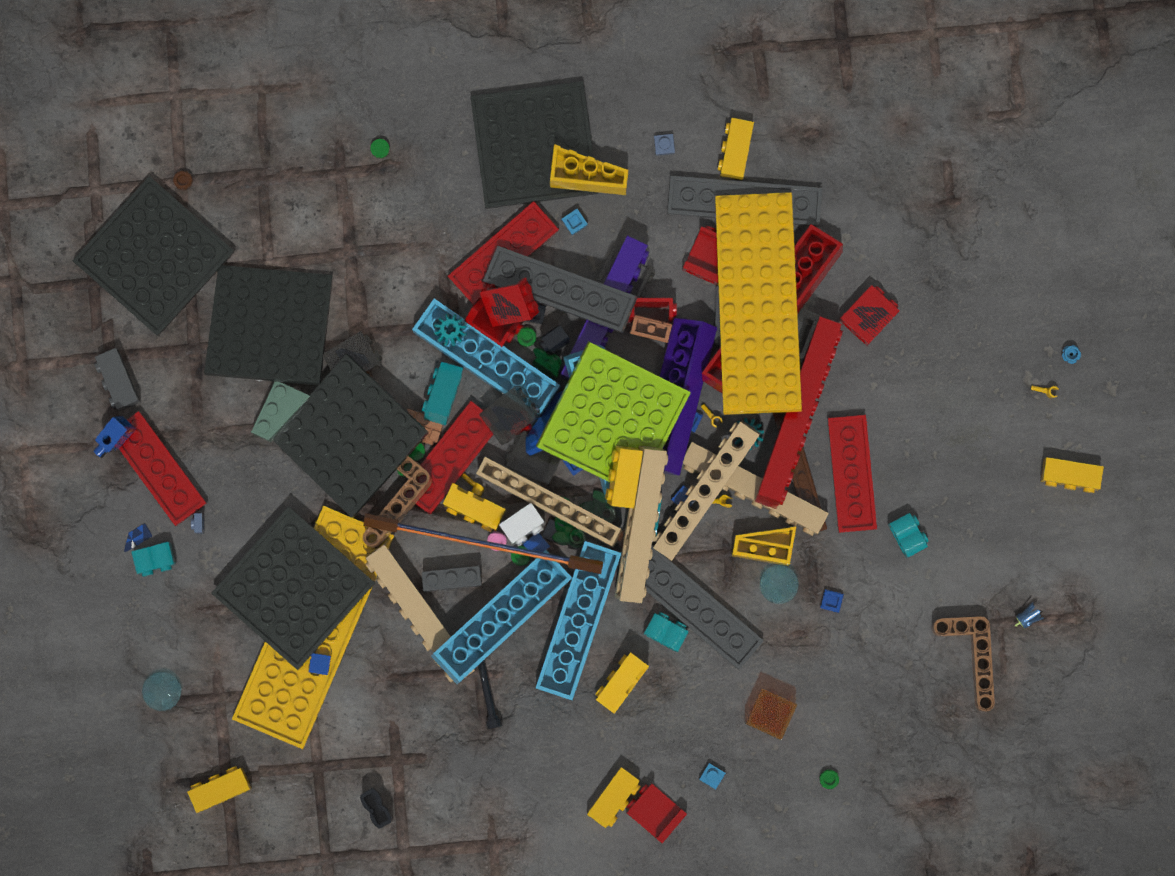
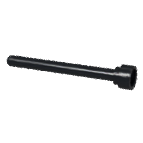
(493, 720)

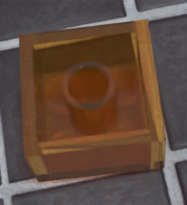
(771, 714)

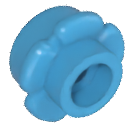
(1071, 349)

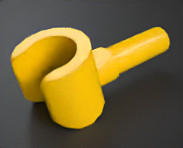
(1047, 391)
(711, 415)
(477, 489)
(722, 500)

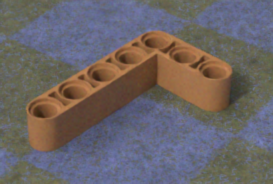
(400, 498)
(977, 654)

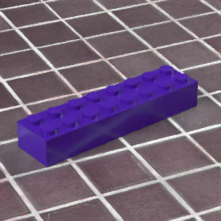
(620, 277)
(683, 365)

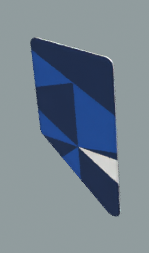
(137, 536)

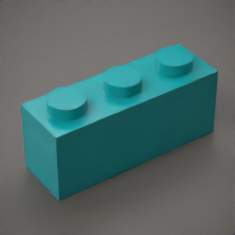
(442, 393)

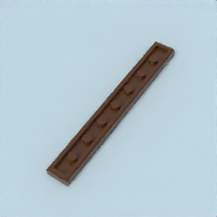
(802, 476)

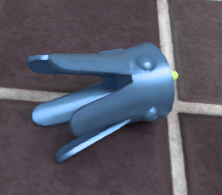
(1026, 618)

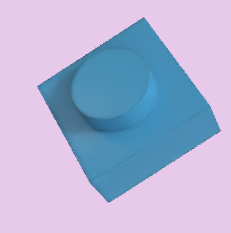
(574, 222)
(712, 776)

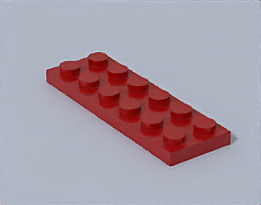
(522, 235)
(452, 456)
(160, 472)
(852, 473)

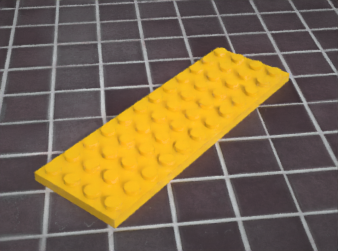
(758, 304)
(286, 699)

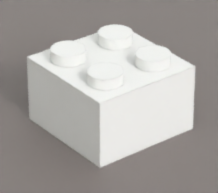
(522, 525)

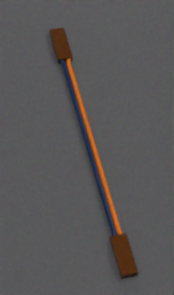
(393, 525)

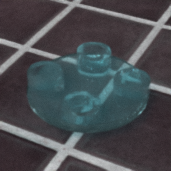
(779, 584)
(161, 691)

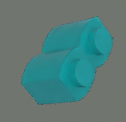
(908, 535)
(153, 558)
(666, 632)

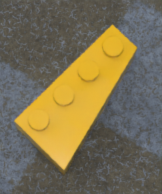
(585, 173)

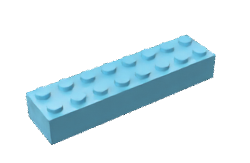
(486, 358)
(500, 618)
(577, 624)

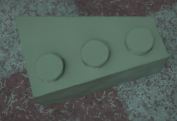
(278, 410)

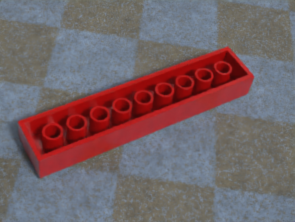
(814, 258)
(796, 424)

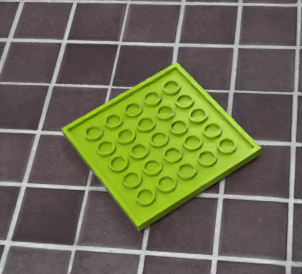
(610, 406)

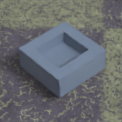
(664, 144)
(197, 523)

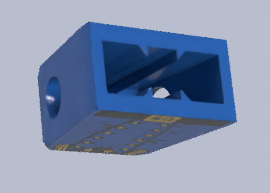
(118, 430)

